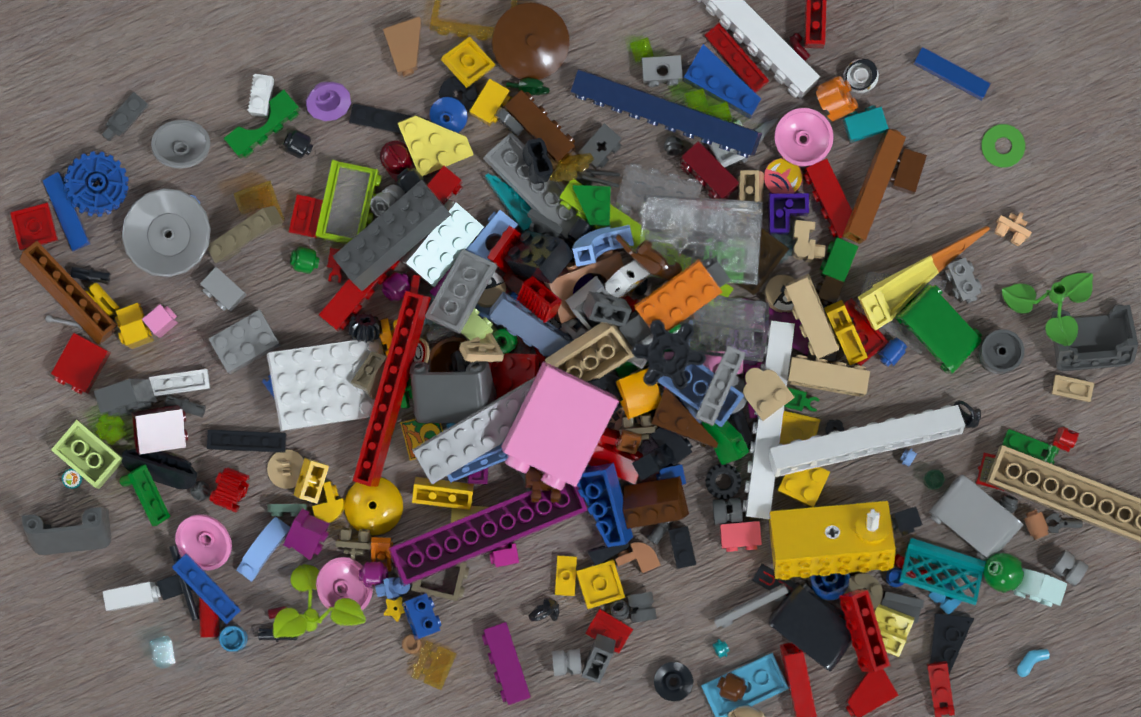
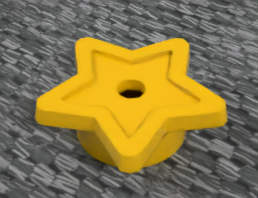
(390, 610)

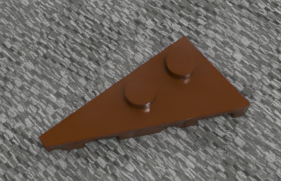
(677, 419)

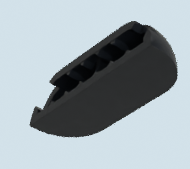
(162, 468)

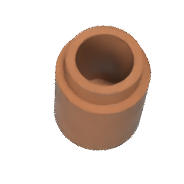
(1036, 524)

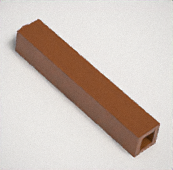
(874, 186)

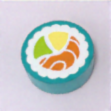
(71, 479)

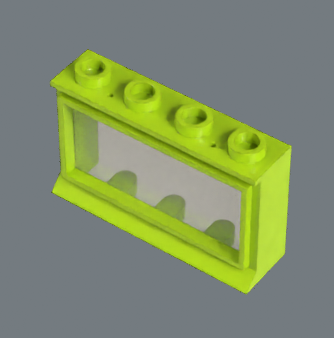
(347, 201)

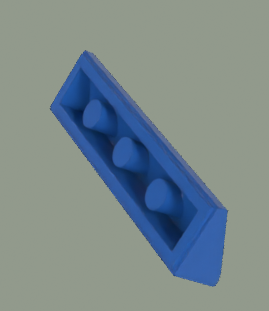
(952, 73)
(66, 213)

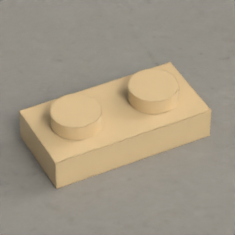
(1072, 388)

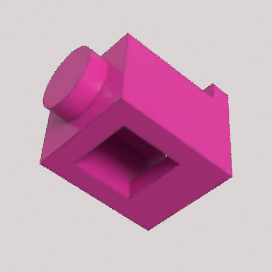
(504, 556)

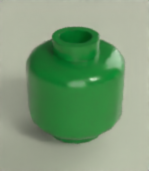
(304, 260)
(511, 340)

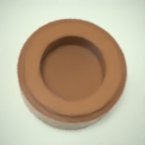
(411, 645)

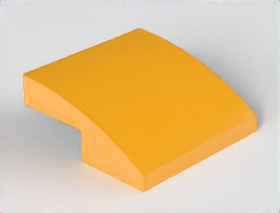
(638, 396)

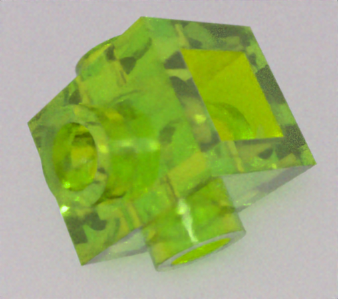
(117, 431)

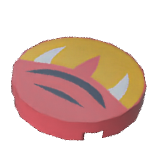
(782, 177)

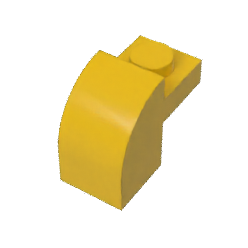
(333, 508)

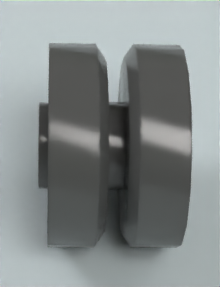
(989, 351)

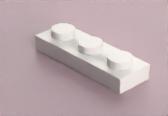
(180, 382)

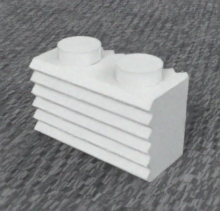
(261, 95)

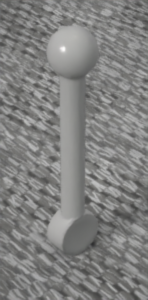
(49, 318)

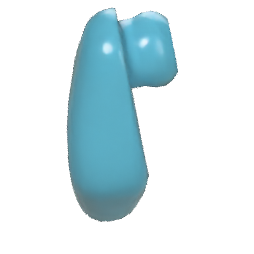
(1030, 659)

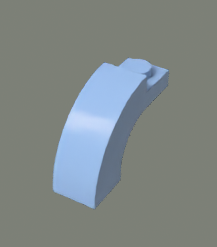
(597, 242)
(262, 548)

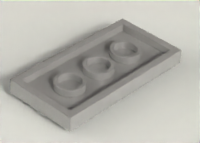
(461, 291)

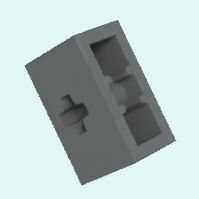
(603, 136)
(606, 309)
(598, 658)

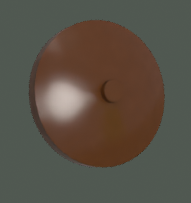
(530, 41)

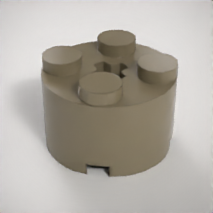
(869, 583)

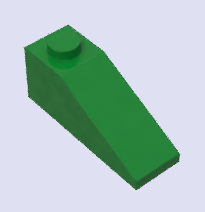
(730, 442)

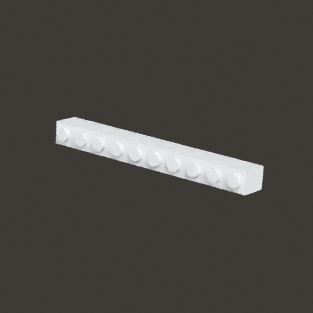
(768, 432)
(866, 440)

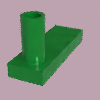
(147, 494)

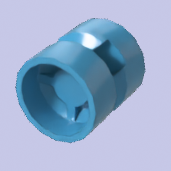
(946, 605)
(233, 638)

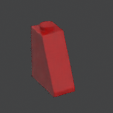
(870, 693)

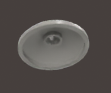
(180, 144)

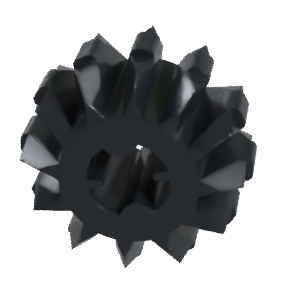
(364, 328)

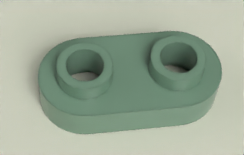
(279, 509)

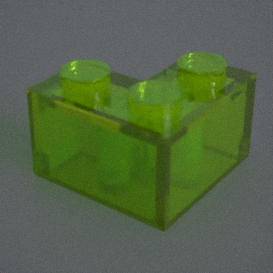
(697, 101)

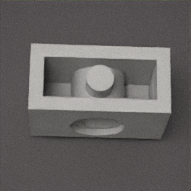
(670, 63)

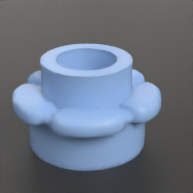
(908, 457)

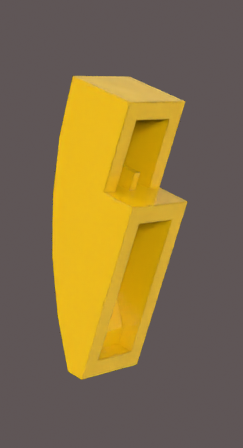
(845, 332)

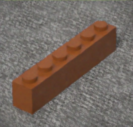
(67, 293)

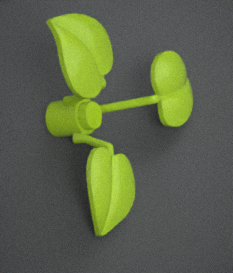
(291, 624)

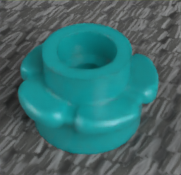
(721, 648)

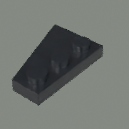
(948, 637)

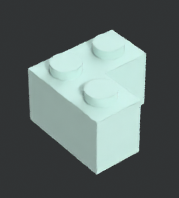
(1041, 588)

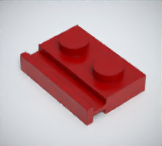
(305, 216)
(610, 627)

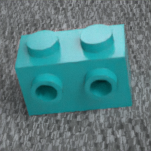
(865, 124)

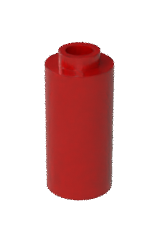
(208, 621)

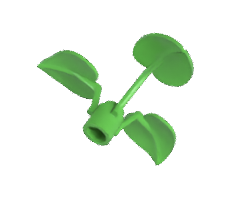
(1060, 330)

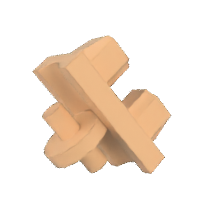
(1005, 224)

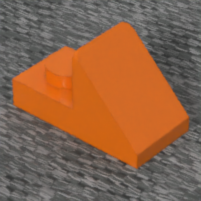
(380, 551)

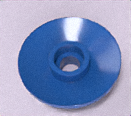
(451, 107)

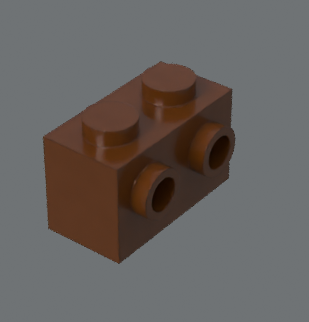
(908, 171)

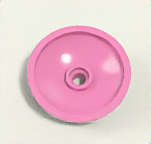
(813, 127)
(193, 539)
(344, 574)

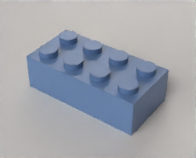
(698, 383)

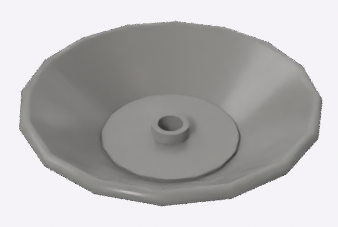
(147, 228)

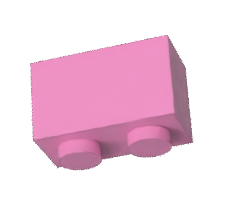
(160, 320)

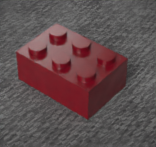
(708, 172)

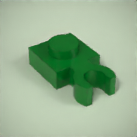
(800, 400)

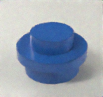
(893, 577)

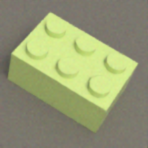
(87, 454)

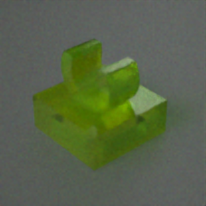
(641, 49)

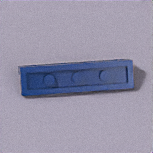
(206, 588)

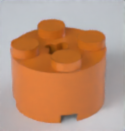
(836, 98)

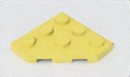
(432, 144)

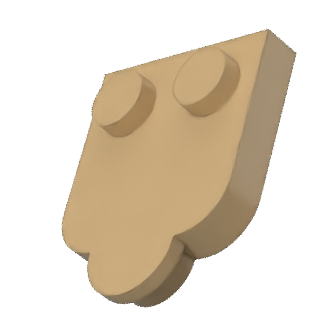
(765, 392)

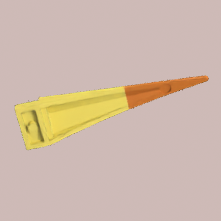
(895, 292)

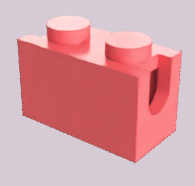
(740, 535)

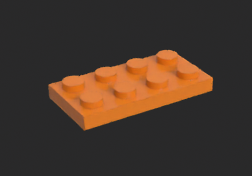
(679, 297)

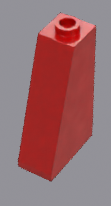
(798, 680)

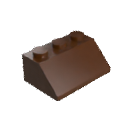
(654, 502)

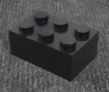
(539, 256)

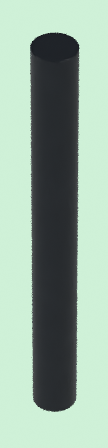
(185, 587)

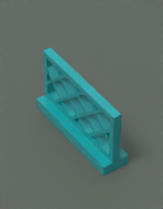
(945, 560)

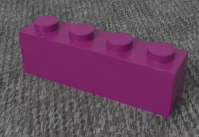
(507, 664)

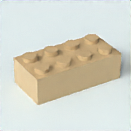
(812, 316)
(593, 353)
(828, 377)

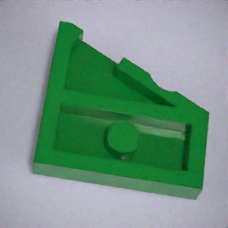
(594, 203)

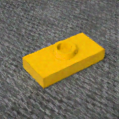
(565, 575)

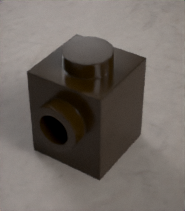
(829, 290)

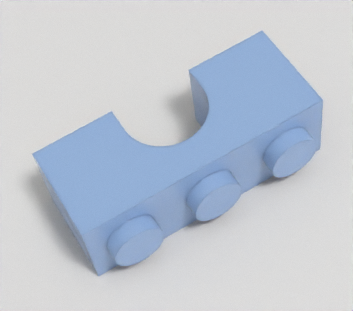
(497, 225)

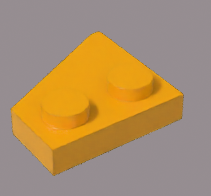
(386, 336)

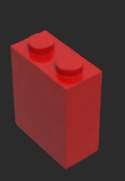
(80, 364)

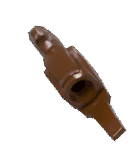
(651, 259)

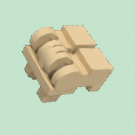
(805, 247)

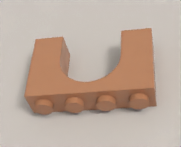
(563, 286)

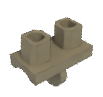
(644, 427)
(354, 545)

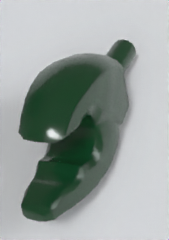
(530, 85)

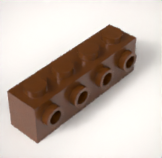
(538, 125)

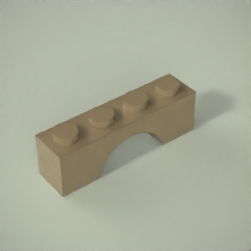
(248, 230)

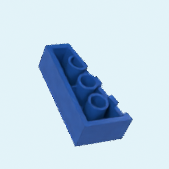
(721, 83)
(605, 502)

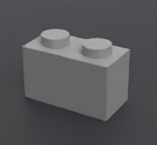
(223, 289)

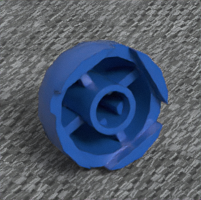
(830, 586)

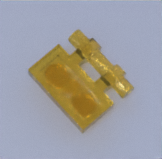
(568, 167)
(439, 668)

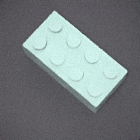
(442, 246)

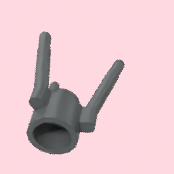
(588, 177)

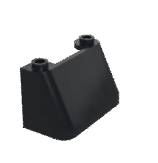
(811, 626)

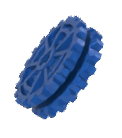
(99, 199)

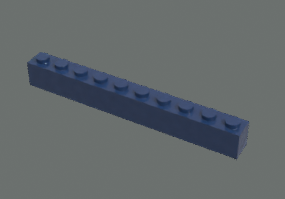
(666, 112)

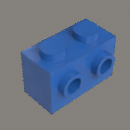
(418, 617)

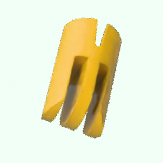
(100, 296)

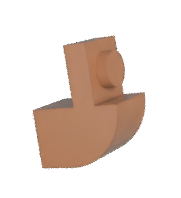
(642, 553)

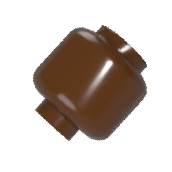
(732, 687)

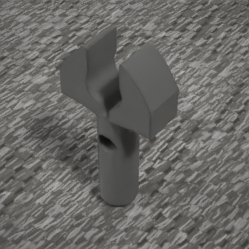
(1062, 523)

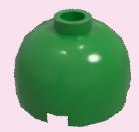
(1003, 572)

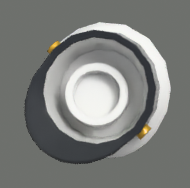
(861, 75)

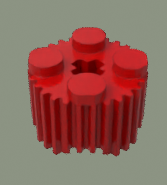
(230, 489)

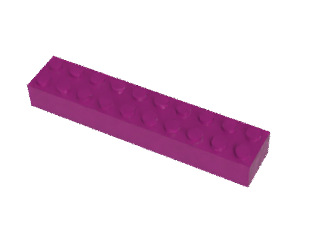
(483, 533)

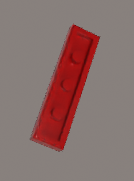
(736, 58)

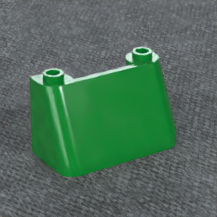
(939, 328)

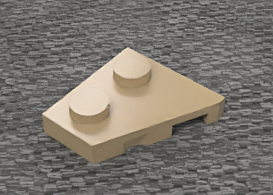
(481, 350)

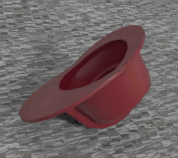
(396, 158)

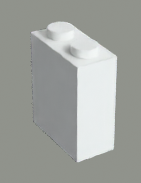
(131, 596)

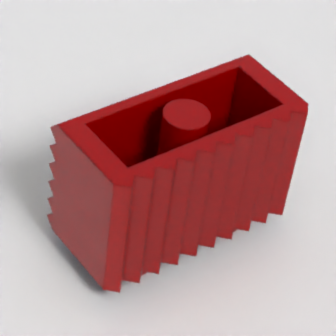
(539, 299)

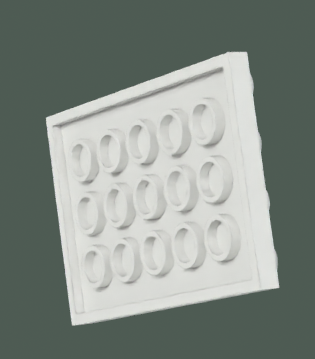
(315, 383)

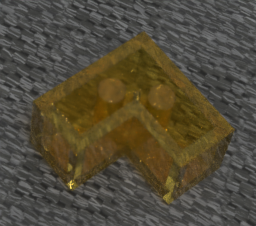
(258, 197)

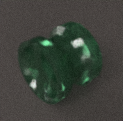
(933, 484)

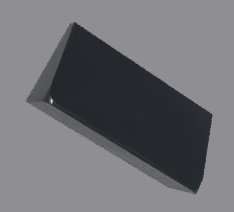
(170, 587)

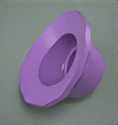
(328, 101)

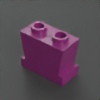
(307, 534)

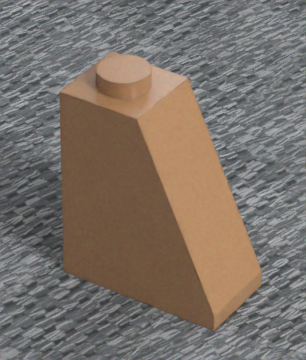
(404, 45)

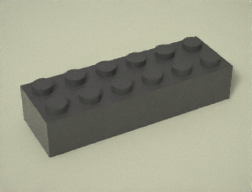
(391, 235)

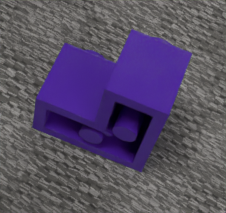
(782, 207)

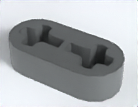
(509, 122)

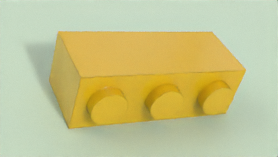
(443, 493)

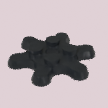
(682, 356)

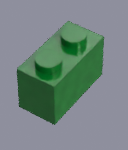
(839, 259)

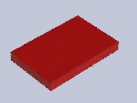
(870, 339)

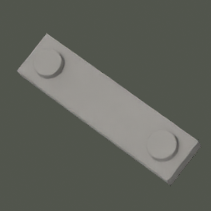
(720, 385)
(777, 594)

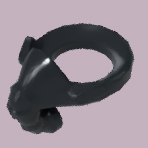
(970, 420)
(548, 606)

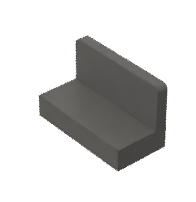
(903, 604)

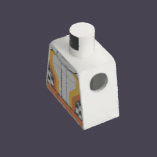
(621, 284)

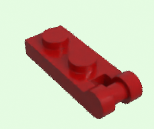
(940, 688)

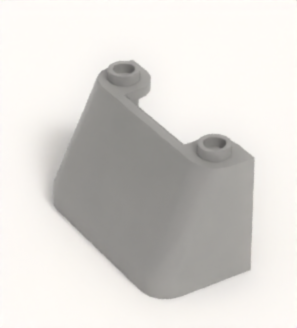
(975, 517)

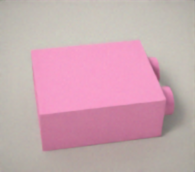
(558, 426)

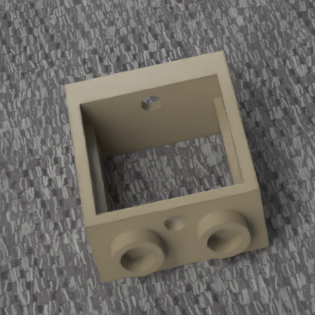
(459, 589)

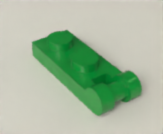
(1029, 446)

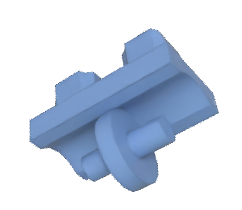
(391, 588)

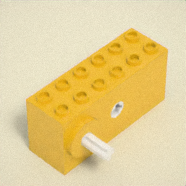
(831, 540)

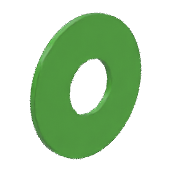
(1003, 131)

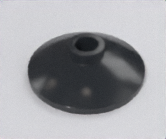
(673, 692)

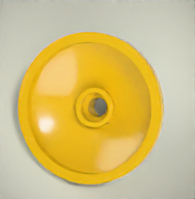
(377, 520)

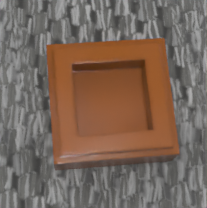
(628, 442)

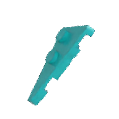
(513, 202)

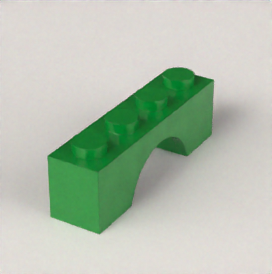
(244, 141)

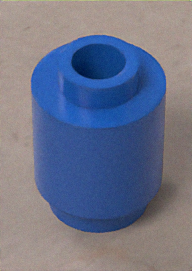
(892, 352)

